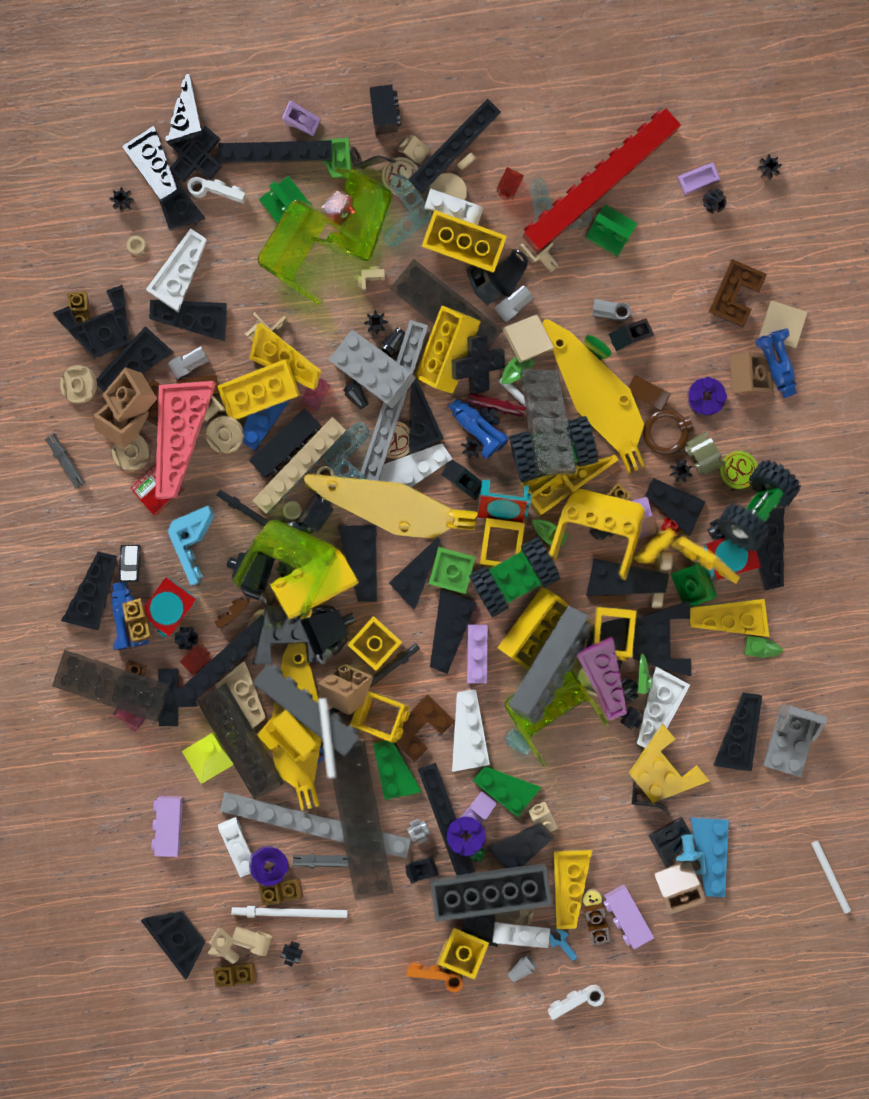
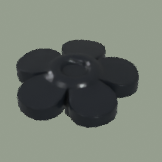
(490, 415)

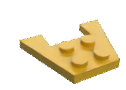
(706, 558)
(657, 775)

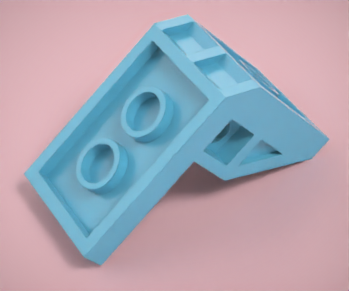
(196, 525)

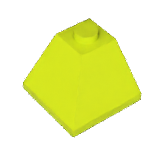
(207, 757)

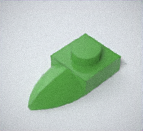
(513, 370)
(547, 531)
(761, 647)
(645, 680)

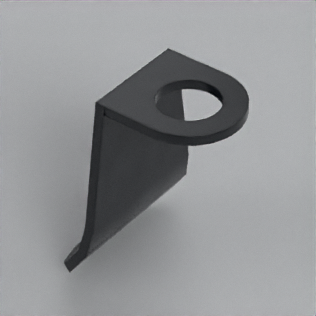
(369, 162)
(510, 272)
(651, 804)

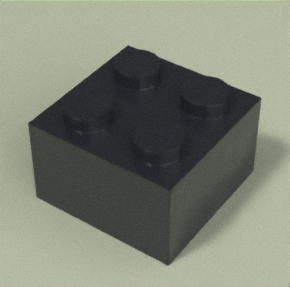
(385, 114)

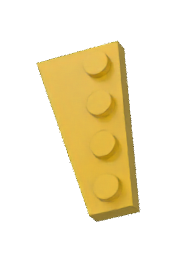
(270, 348)
(734, 617)
(570, 878)

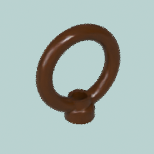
(684, 423)

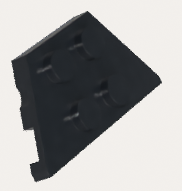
(618, 630)
(177, 939)

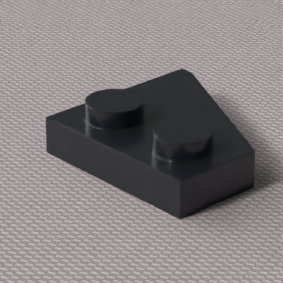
(668, 840)

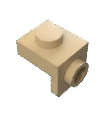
(413, 148)
(373, 273)
(541, 814)

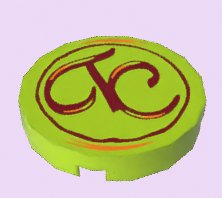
(737, 469)

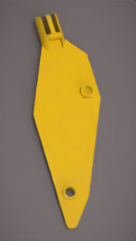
(598, 394)
(392, 506)
(299, 774)

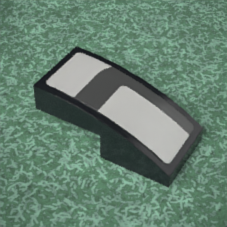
(129, 563)

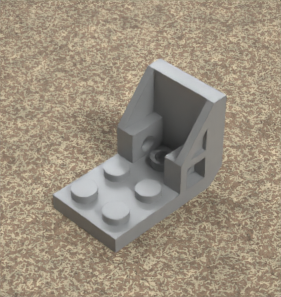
(792, 739)

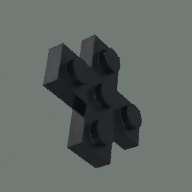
(195, 155)
(478, 363)
(170, 711)

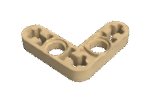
(662, 564)

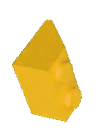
(462, 953)

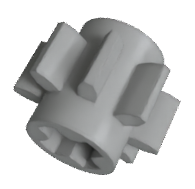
(418, 831)

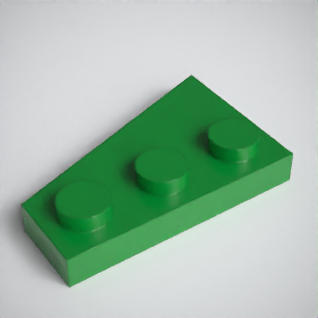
(393, 772)
(507, 789)

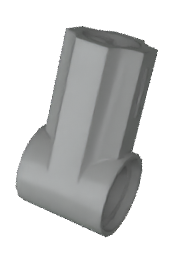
(511, 306)
(608, 309)
(184, 365)

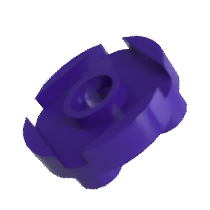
(706, 407)
(474, 828)
(259, 859)

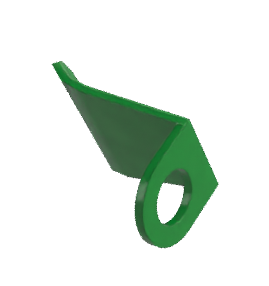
(597, 347)

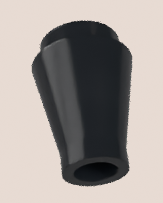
(392, 343)
(356, 395)

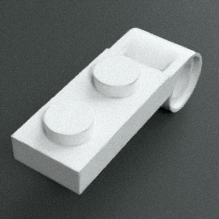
(217, 187)
(453, 206)
(236, 844)
(521, 935)
(574, 999)

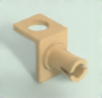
(544, 256)
(251, 333)
(215, 406)
(222, 946)

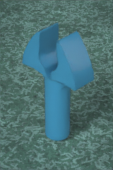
(563, 944)

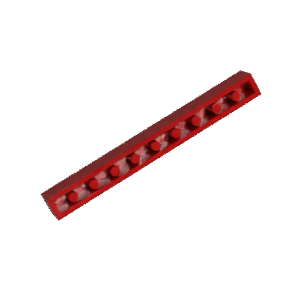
(601, 181)

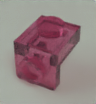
(315, 397)
(131, 720)

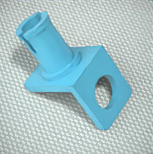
(690, 853)

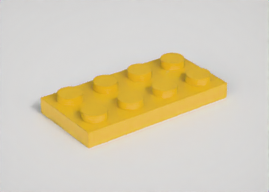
(259, 390)
(650, 550)

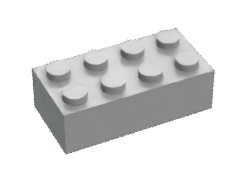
(372, 368)

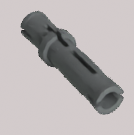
(65, 461)
(319, 861)

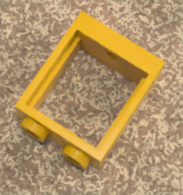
(502, 525)
(620, 655)
(361, 714)
(291, 737)

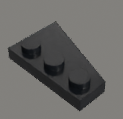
(180, 210)
(676, 504)
(521, 847)
(480, 927)

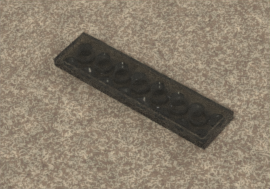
(361, 824)

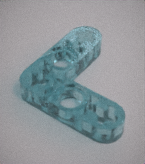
(544, 191)
(412, 216)
(341, 460)

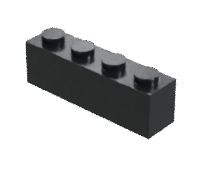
(285, 443)

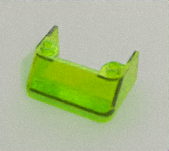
(371, 207)

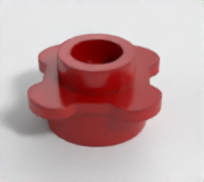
(670, 524)

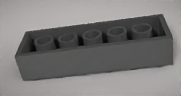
(552, 665)
(303, 708)
(490, 892)

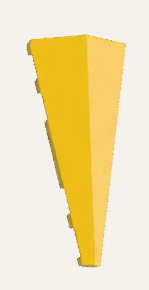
(553, 488)

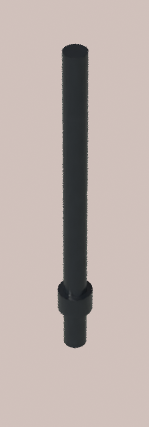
(235, 503)
(401, 658)

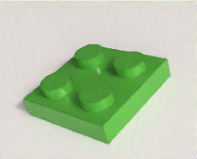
(452, 570)

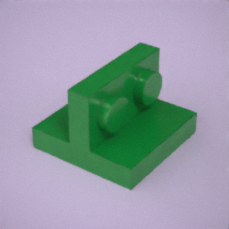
(280, 197)
(611, 230)
(694, 584)

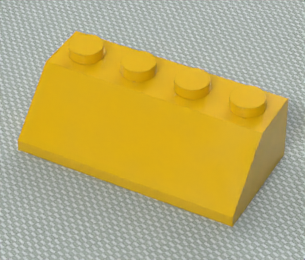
(464, 241)
(446, 343)
(294, 588)
(533, 628)

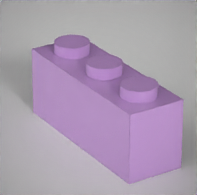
(477, 654)
(167, 826)
(628, 917)

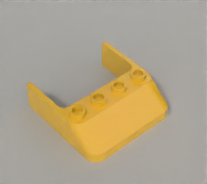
(605, 514)

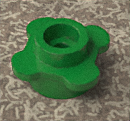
(478, 856)

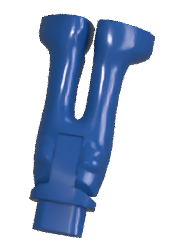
(781, 372)
(479, 427)
(121, 596)

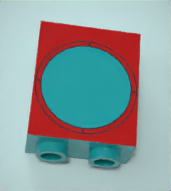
(503, 506)
(734, 557)
(169, 606)

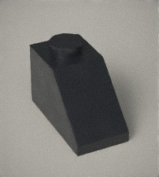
(484, 284)
(631, 334)
(462, 479)

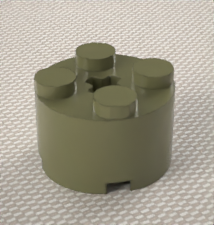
(705, 454)

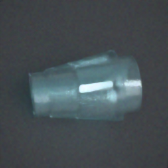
(516, 741)

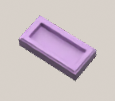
(698, 178)

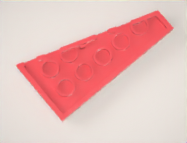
(179, 423)

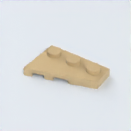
(245, 693)

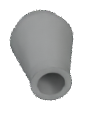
(522, 968)

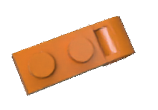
(435, 972)

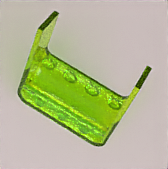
(293, 241)
(295, 549)
(566, 698)

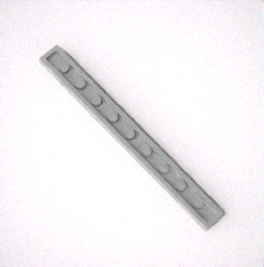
(389, 417)
(301, 821)

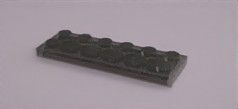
(428, 293)
(547, 422)
(111, 685)
(240, 741)

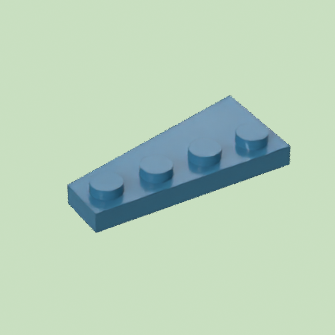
(712, 839)

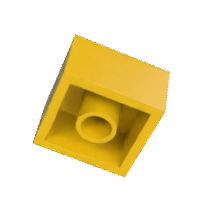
(374, 643)

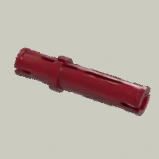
(499, 405)

